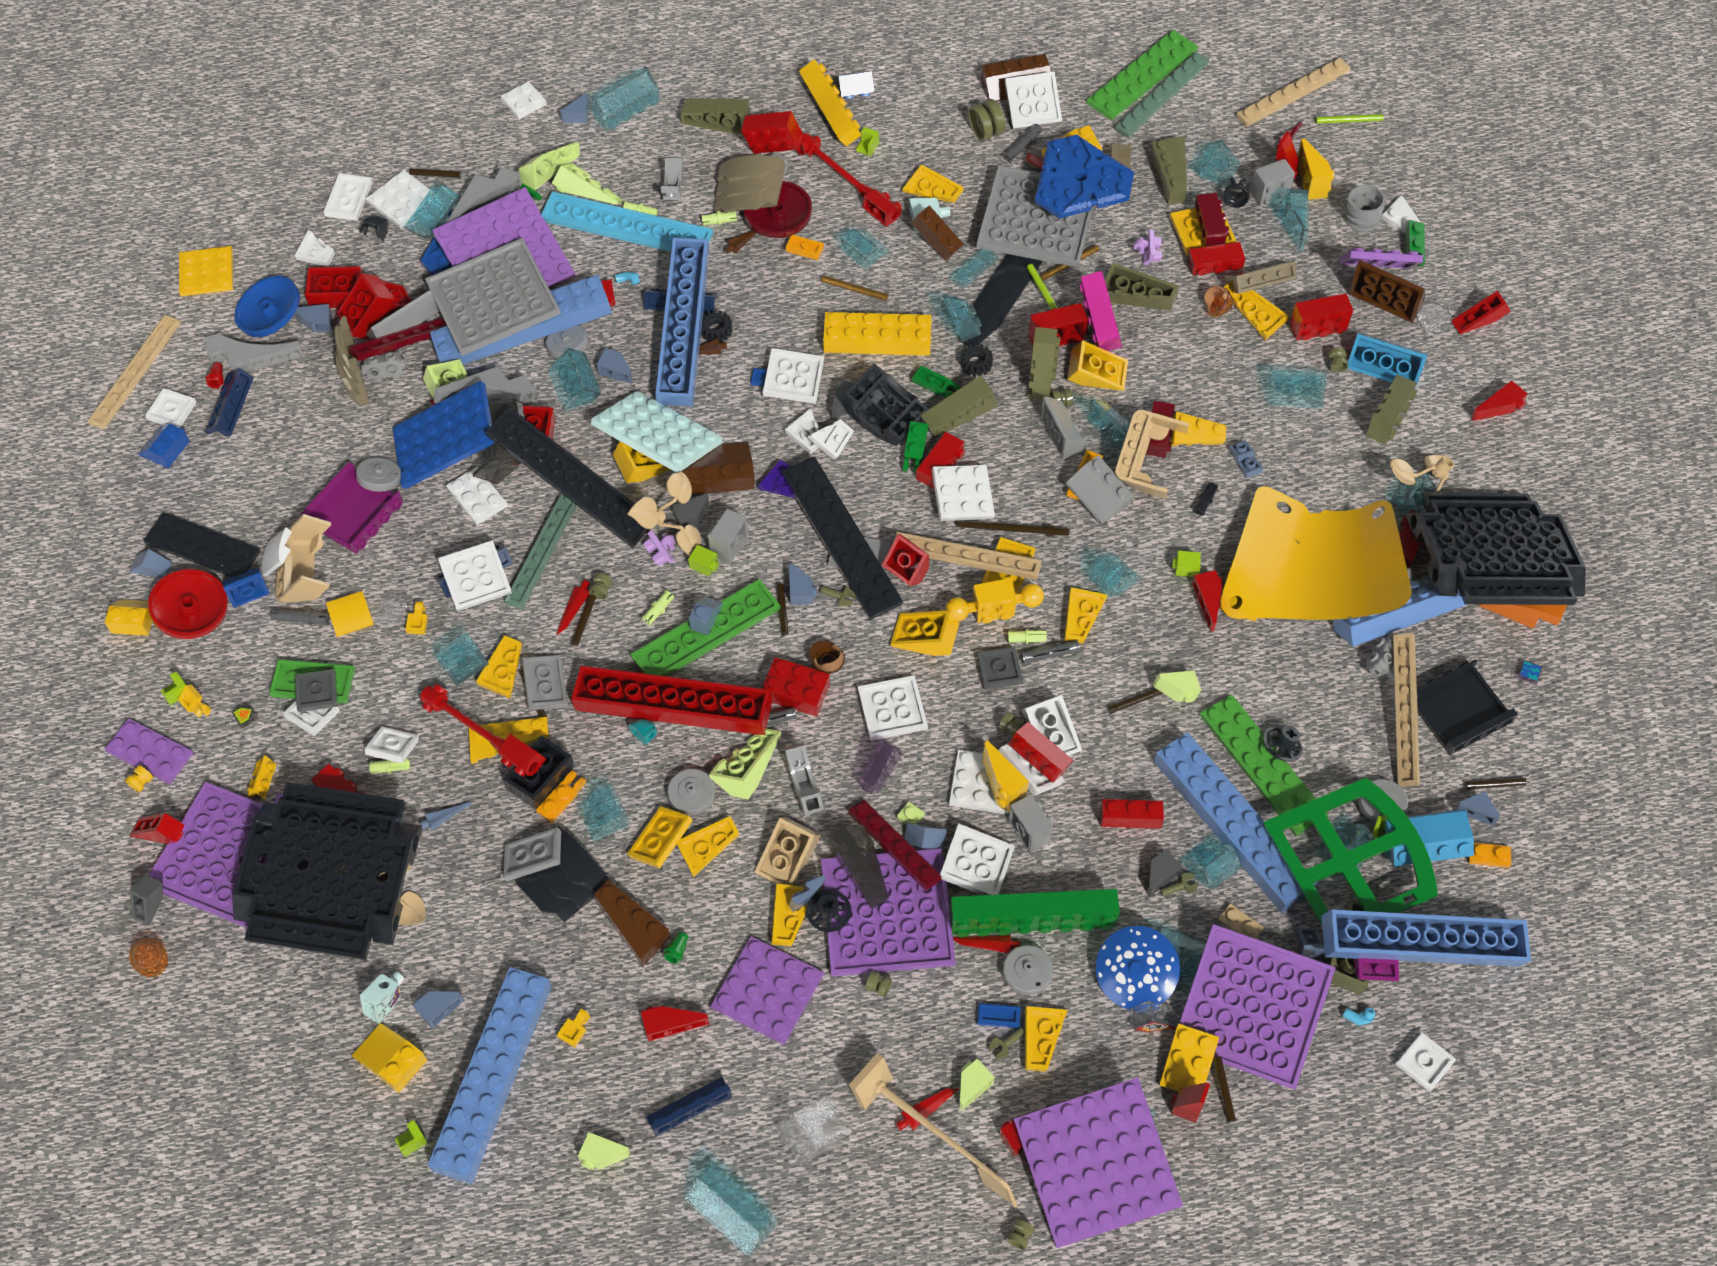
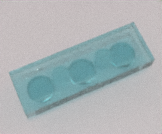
(974, 268)

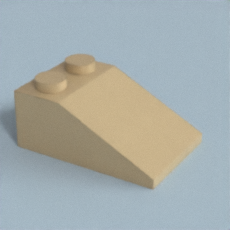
(787, 852)

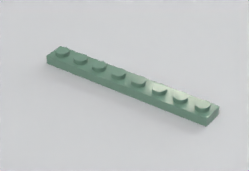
(1162, 95)
(541, 553)

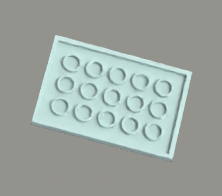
(657, 431)

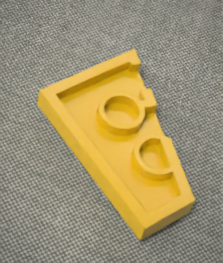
(1199, 431)
(1081, 613)
(785, 922)
(1041, 1035)

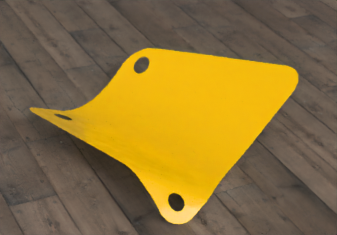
(1337, 570)

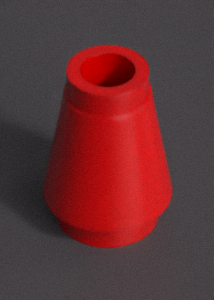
(215, 376)

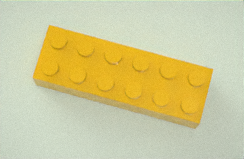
(877, 333)

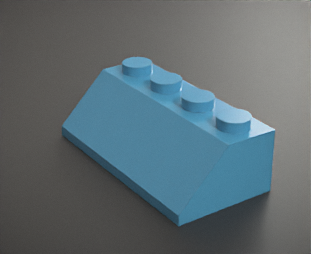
(1385, 359)
(1443, 834)

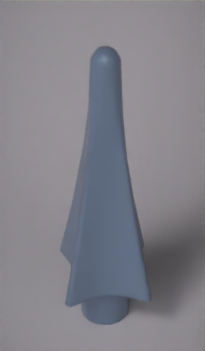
(436, 818)

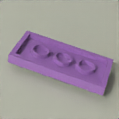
(150, 750)

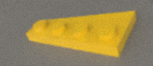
(1258, 311)
(524, 730)

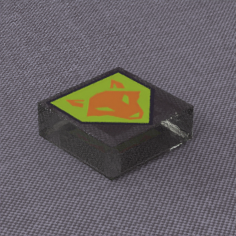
(245, 715)

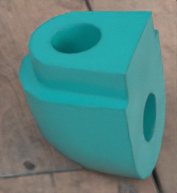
(643, 730)

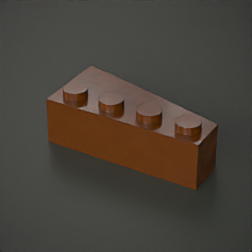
(634, 924)

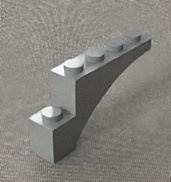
(485, 191)
(250, 356)
(496, 385)

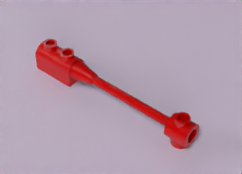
(874, 202)
(510, 749)

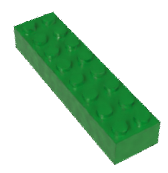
(1034, 912)

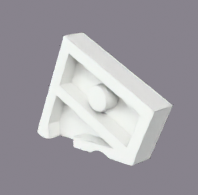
(1399, 214)
(312, 720)

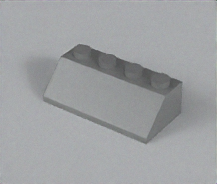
(413, 314)

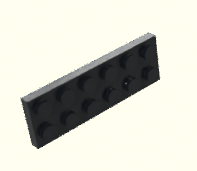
(201, 545)

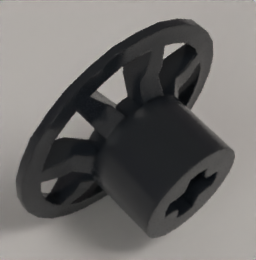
(1285, 740)
(828, 908)

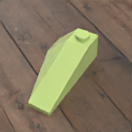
(545, 166)
(576, 181)
(443, 374)
(745, 768)

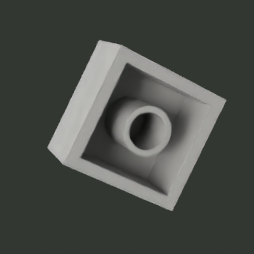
(1272, 182)
(728, 535)
(1030, 823)

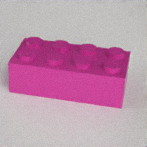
(1100, 308)

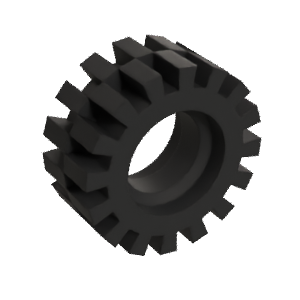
(716, 318)
(980, 352)

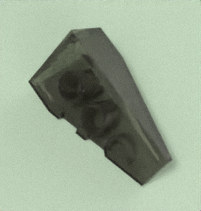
(858, 858)

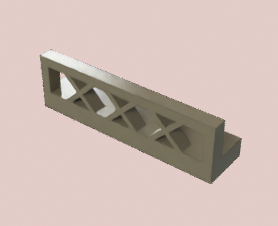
(1262, 276)

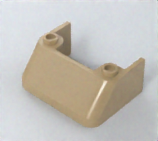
(1142, 428)
(296, 575)

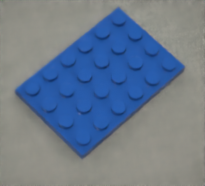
(443, 435)

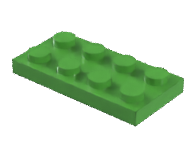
(285, 684)

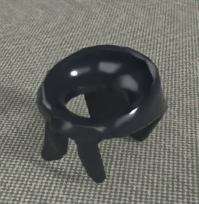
(1234, 198)
(375, 222)

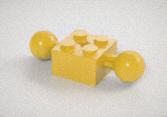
(995, 601)

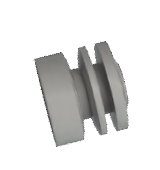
(1364, 208)

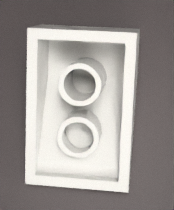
(1054, 722)

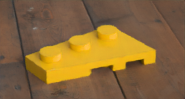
(932, 185)
(502, 668)
(704, 845)

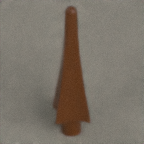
(737, 243)
(712, 347)

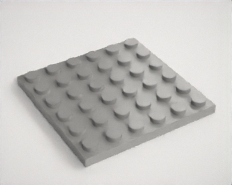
(1024, 228)
(492, 296)

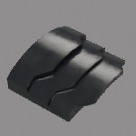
(882, 405)
(565, 886)

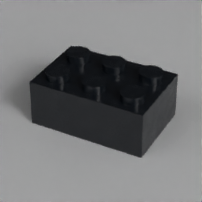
(539, 786)

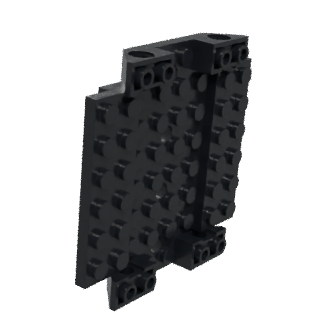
(1483, 554)
(315, 905)

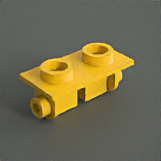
(263, 772)

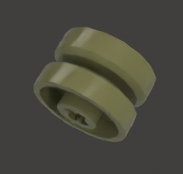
(986, 120)

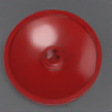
(188, 604)

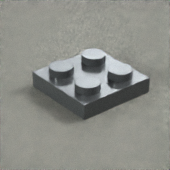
(999, 668)
(316, 690)

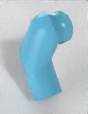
(634, 277)
(1360, 1018)

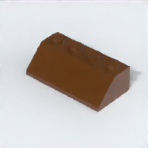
(994, 74)

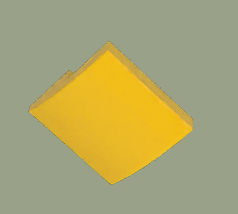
(349, 614)

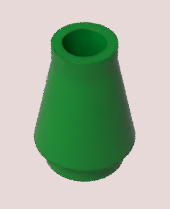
(675, 950)

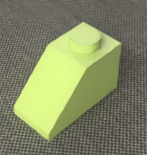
(1179, 685)
(974, 1081)
(601, 1152)

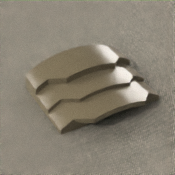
(749, 183)
(347, 364)

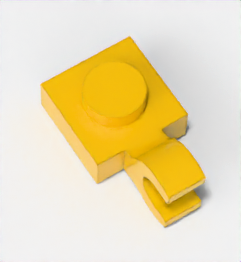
(418, 621)
(191, 702)
(572, 1030)

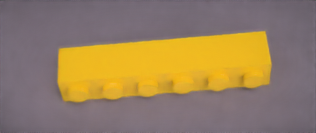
(830, 102)

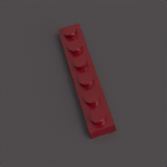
(396, 340)
(895, 845)

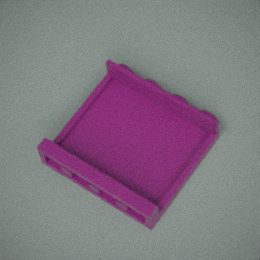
(352, 509)

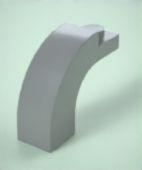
(673, 179)
(803, 780)

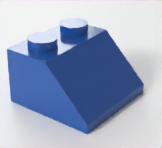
(165, 445)
(245, 587)

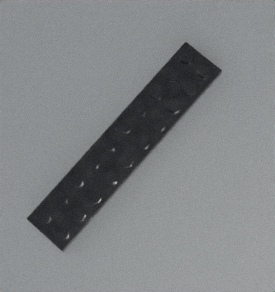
(566, 475)
(842, 538)

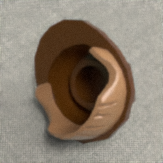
(826, 657)

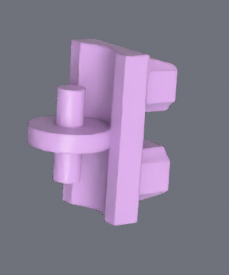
(1147, 247)
(655, 542)

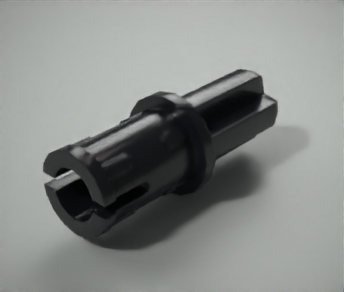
(1205, 499)

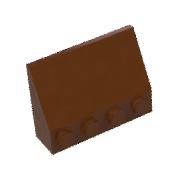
(1387, 291)
(722, 470)

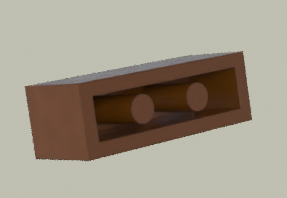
(937, 233)

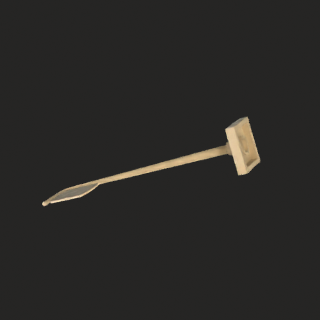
(873, 1081)

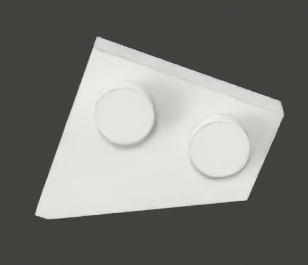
(314, 251)
(801, 429)
(832, 438)

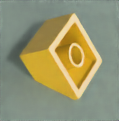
(129, 617)

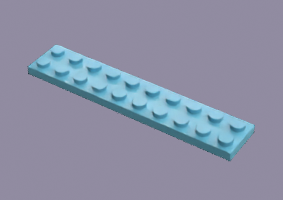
(619, 222)

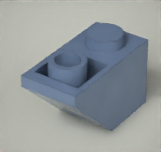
(316, 317)

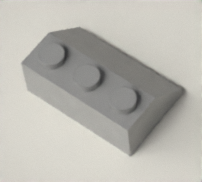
(1062, 428)
(1100, 490)

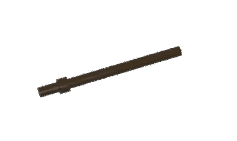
(1050, 530)

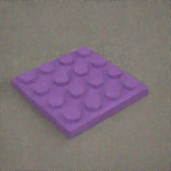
(1376, 258)
(767, 990)

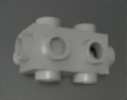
(384, 365)
(1382, 657)

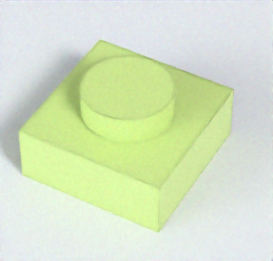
(910, 814)

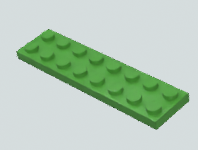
(1142, 75)
(685, 645)
(1246, 746)

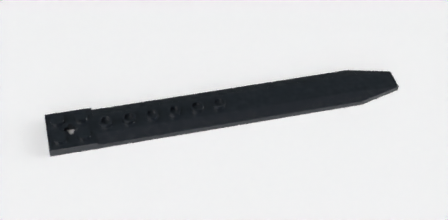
(1001, 294)

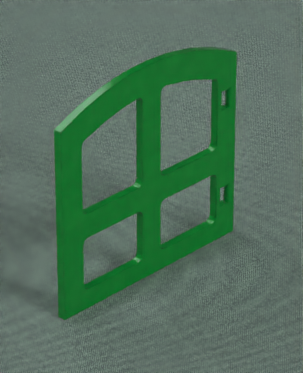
(1345, 860)

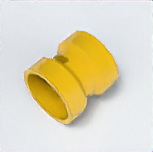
(139, 778)

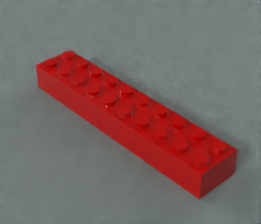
(672, 700)

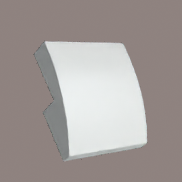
(275, 552)

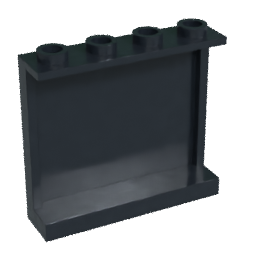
(1461, 708)

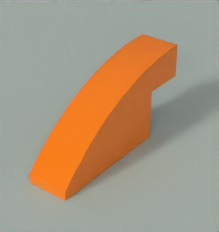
(1529, 614)

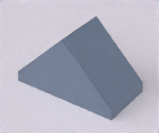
(576, 111)
(151, 564)
(1480, 808)
(925, 836)
(1310, 943)

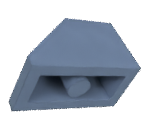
(614, 366)
(801, 587)
(704, 615)
(437, 1005)

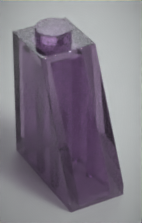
(880, 767)

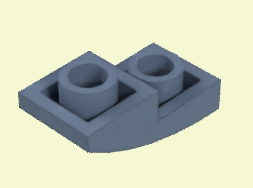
(1245, 459)
(810, 889)

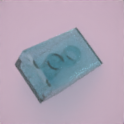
(1295, 216)

